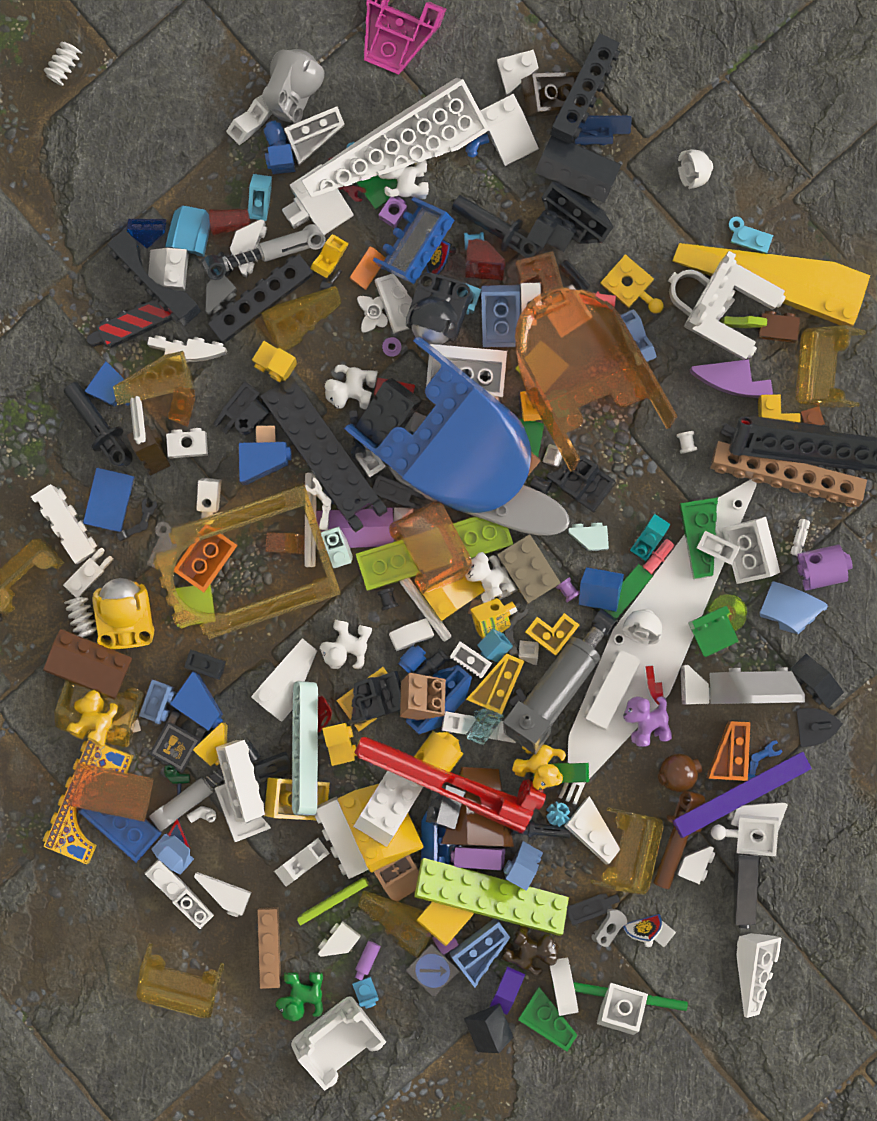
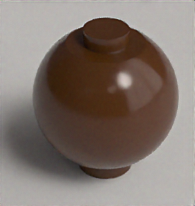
(679, 772)

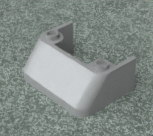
(755, 687)

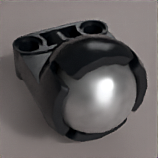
(437, 309)

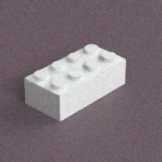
(388, 807)

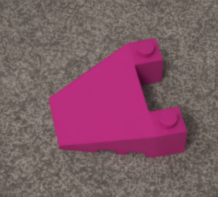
(395, 36)

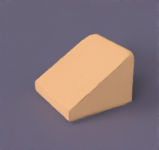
(265, 434)

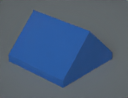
(600, 589)

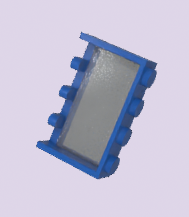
(416, 241)

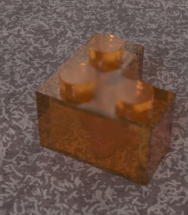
(542, 268)

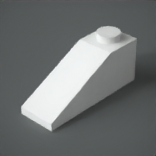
(227, 895)

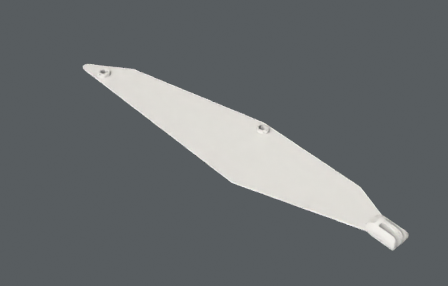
(675, 601)

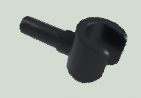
(328, 284)

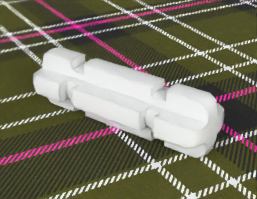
(800, 537)

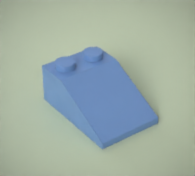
(500, 314)

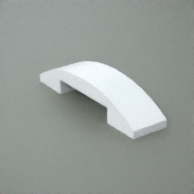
(462, 723)

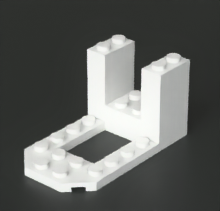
(720, 289)

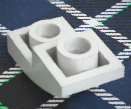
(411, 634)

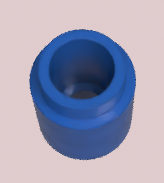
(275, 134)
(412, 658)

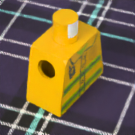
(492, 616)

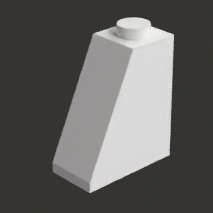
(764, 809)

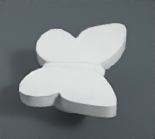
(373, 313)

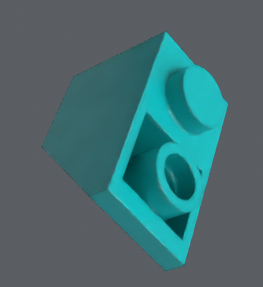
(650, 537)

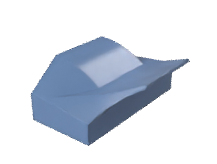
(173, 853)

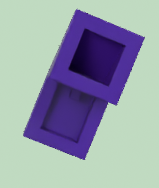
(508, 989)

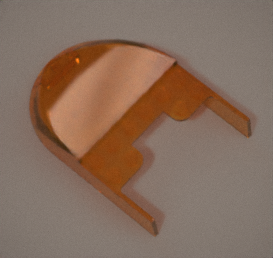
(576, 352)

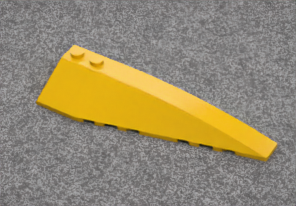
(809, 284)

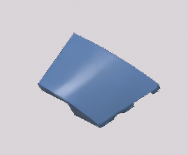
(791, 607)

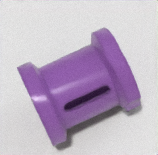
(568, 589)

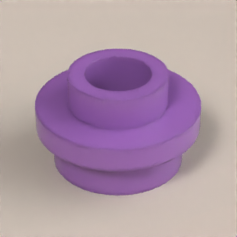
(387, 351)

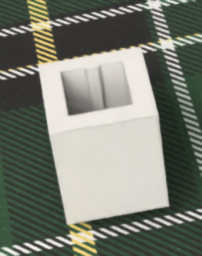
(694, 864)
(340, 942)

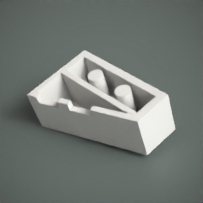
(313, 132)

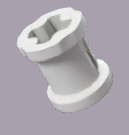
(686, 442)

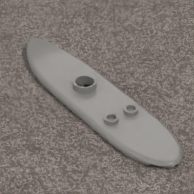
(526, 512)

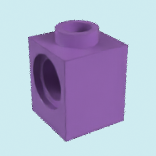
(390, 219)

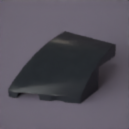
(584, 484)
(376, 697)

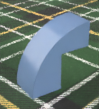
(637, 331)

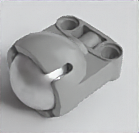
(292, 81)

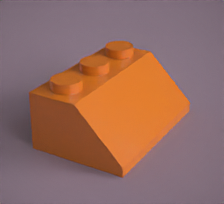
(204, 560)

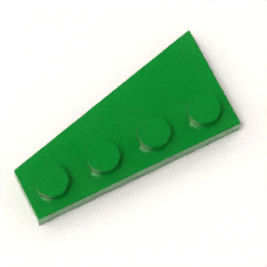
(698, 518)

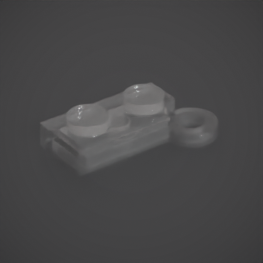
(163, 543)

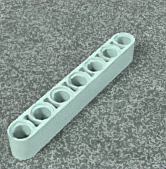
(305, 748)

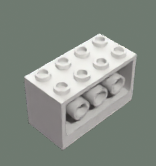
(476, 364)

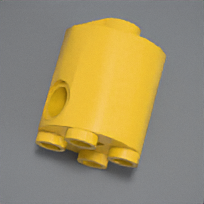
(440, 750)

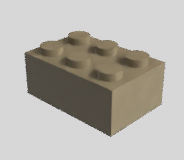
(528, 569)

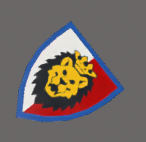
(644, 929)

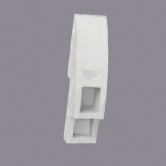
(195, 350)
(179, 893)

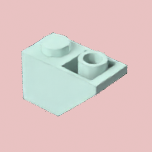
(591, 538)
(337, 547)

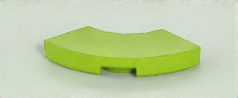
(744, 322)

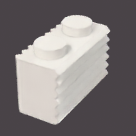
(470, 659)

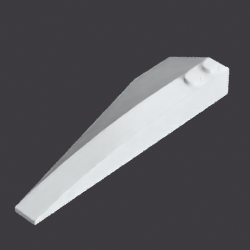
(423, 131)

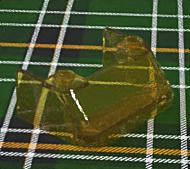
(818, 365)
(636, 854)
(177, 989)

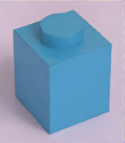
(494, 645)

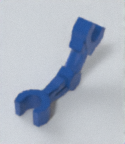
(768, 751)

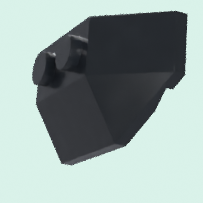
(571, 205)

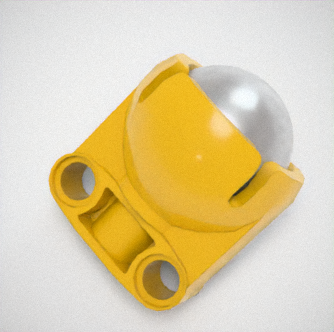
(122, 614)

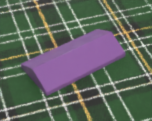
(373, 534)

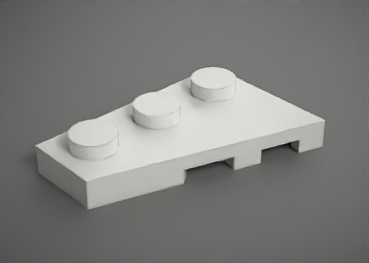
(395, 301)
(239, 830)
(592, 831)

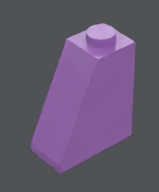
(478, 857)

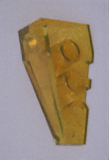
(398, 920)

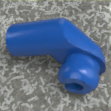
(472, 146)

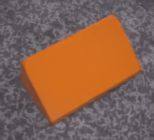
(367, 268)

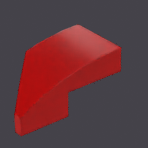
(655, 689)

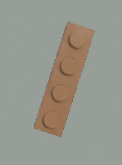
(269, 947)

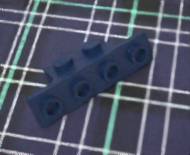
(601, 129)

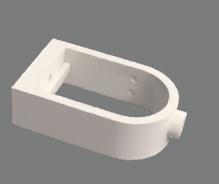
(694, 274)

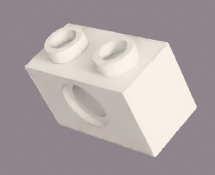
(198, 447)

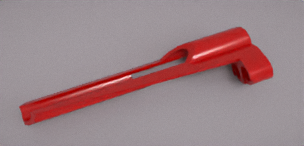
(495, 804)

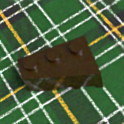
(150, 451)

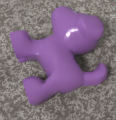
(639, 711)

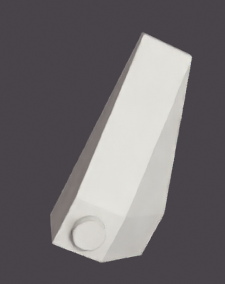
(277, 690)
(755, 962)

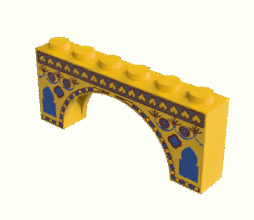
(65, 833)

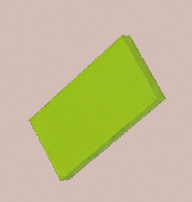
(333, 900)

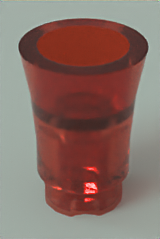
(228, 220)

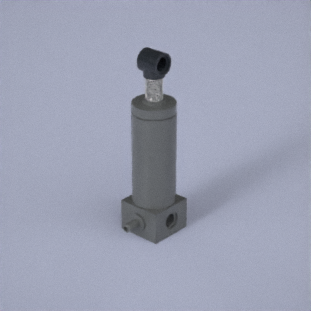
(532, 720)

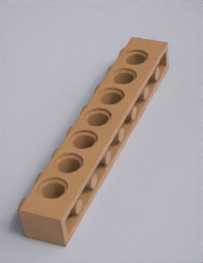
(854, 485)

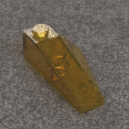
(294, 318)
(156, 379)

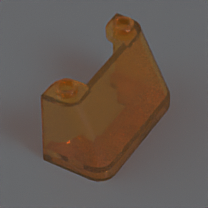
(433, 546)

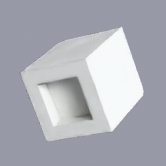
(295, 213)

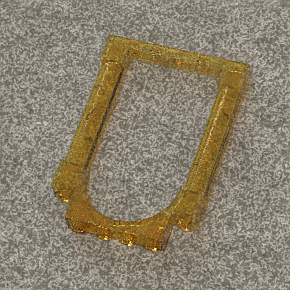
(224, 622)

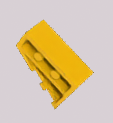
(497, 685)

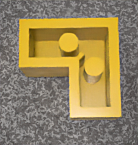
(275, 361)
(770, 407)
(552, 638)
(339, 743)

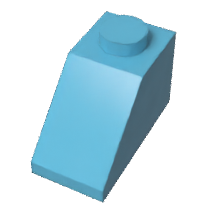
(259, 197)

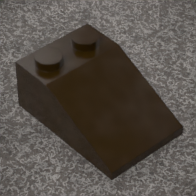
(547, 92)

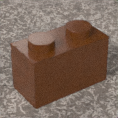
(779, 327)

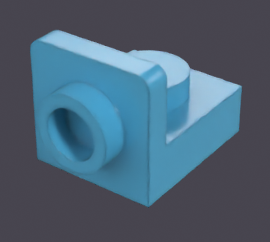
(366, 992)

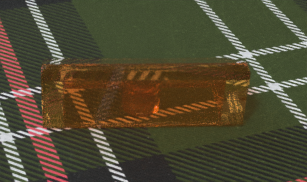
(182, 405)

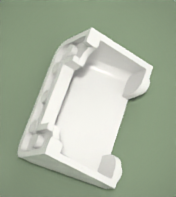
(335, 1041)

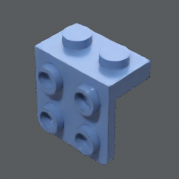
(156, 702)

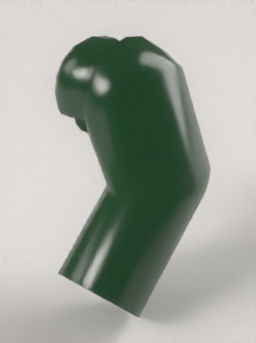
(174, 776)

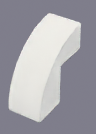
(249, 122)
(301, 862)
(564, 987)

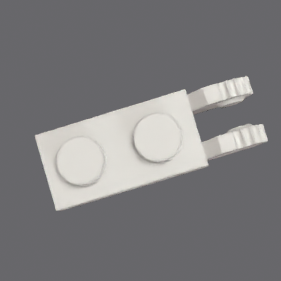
(87, 574)

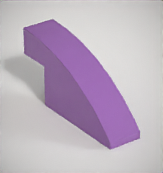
(732, 379)

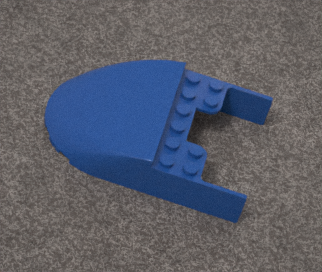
(466, 450)

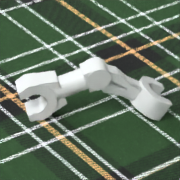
(317, 491)

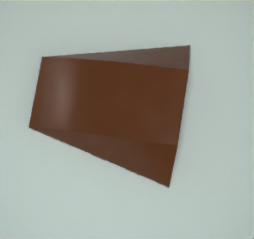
(474, 828)

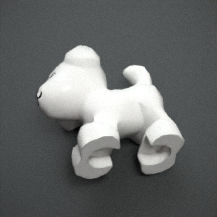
(406, 179)
(339, 392)
(494, 581)
(336, 653)

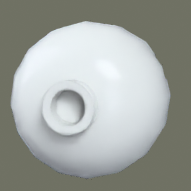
(694, 168)
(643, 626)

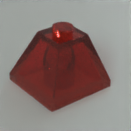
(483, 261)

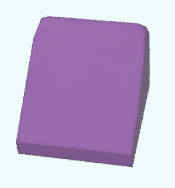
(444, 949)

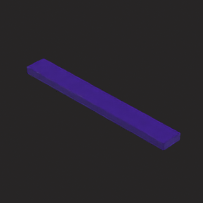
(741, 794)

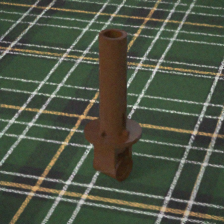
(676, 844)

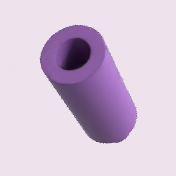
(367, 959)

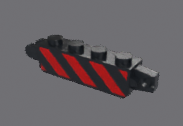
(129, 324)

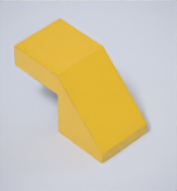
(329, 256)

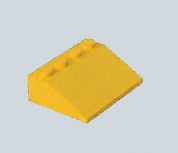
(374, 853)

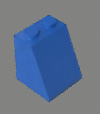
(261, 459)
(198, 703)

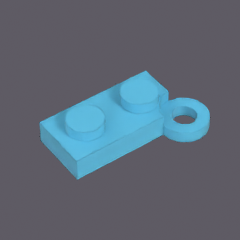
(749, 237)

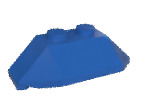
(456, 692)
(431, 839)

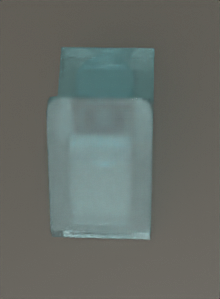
(484, 725)

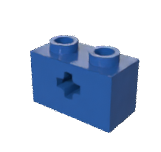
(280, 159)

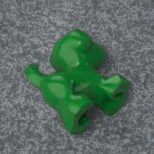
(293, 1006)

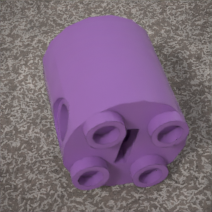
(824, 567)

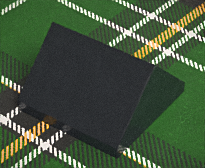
(489, 1029)

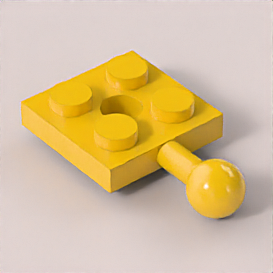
(629, 294)

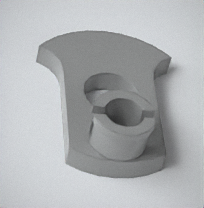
(613, 916)

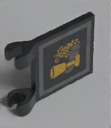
(176, 744)

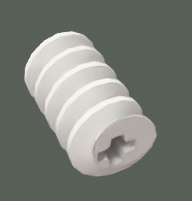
(62, 62)
(80, 617)

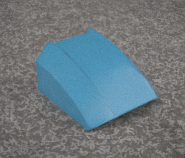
(189, 230)

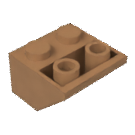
(422, 697)
(399, 878)

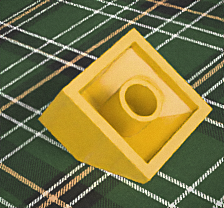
(207, 748)

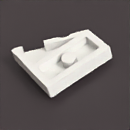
(516, 68)

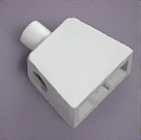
(528, 292)
(210, 490)

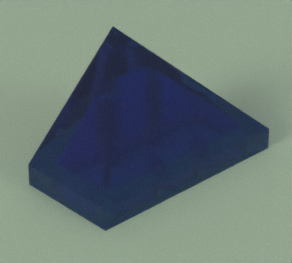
(146, 230)

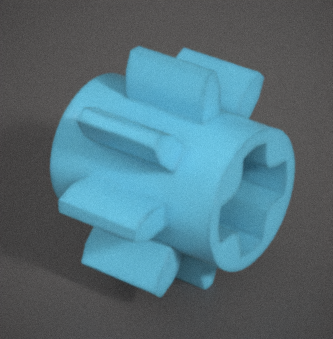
(558, 814)

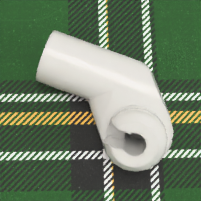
(202, 812)

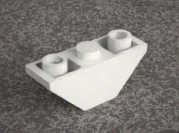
(247, 239)

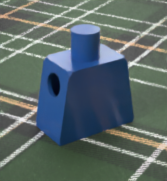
(102, 384)

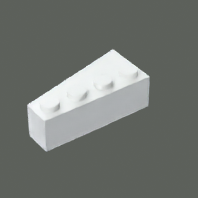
(65, 524)

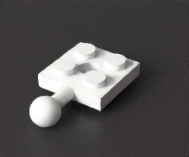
(746, 842)

